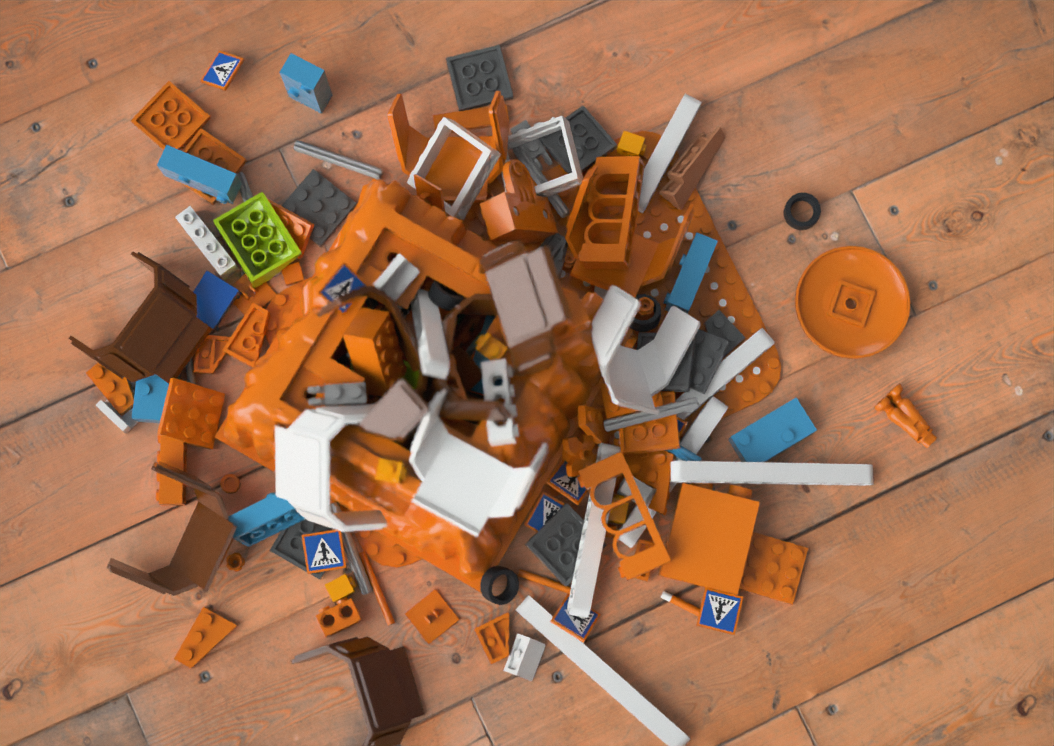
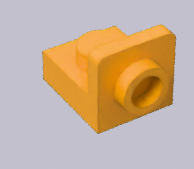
(490, 347)
(391, 471)

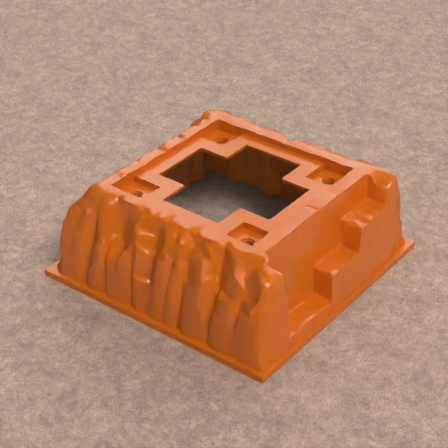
(276, 388)

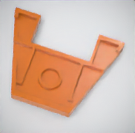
(654, 471)

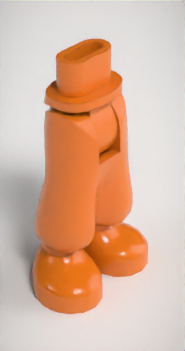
(906, 416)

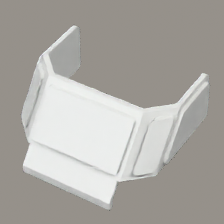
(641, 373)
(304, 467)
(463, 481)

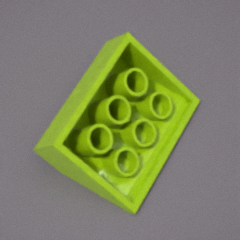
(257, 239)

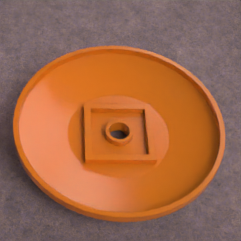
(856, 275)

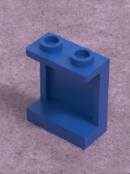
(214, 299)

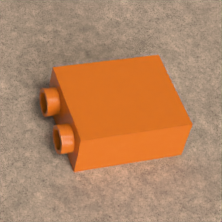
(710, 536)

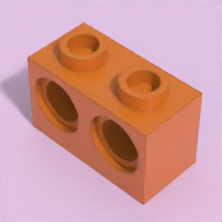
(340, 621)

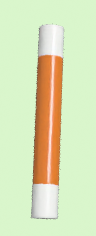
(681, 603)

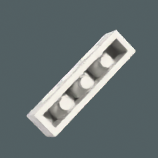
(207, 243)
(490, 373)

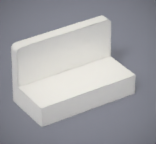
(397, 277)
(124, 422)
(524, 657)

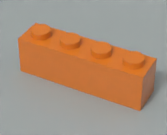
(174, 454)

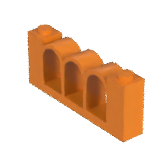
(610, 170)
(604, 471)

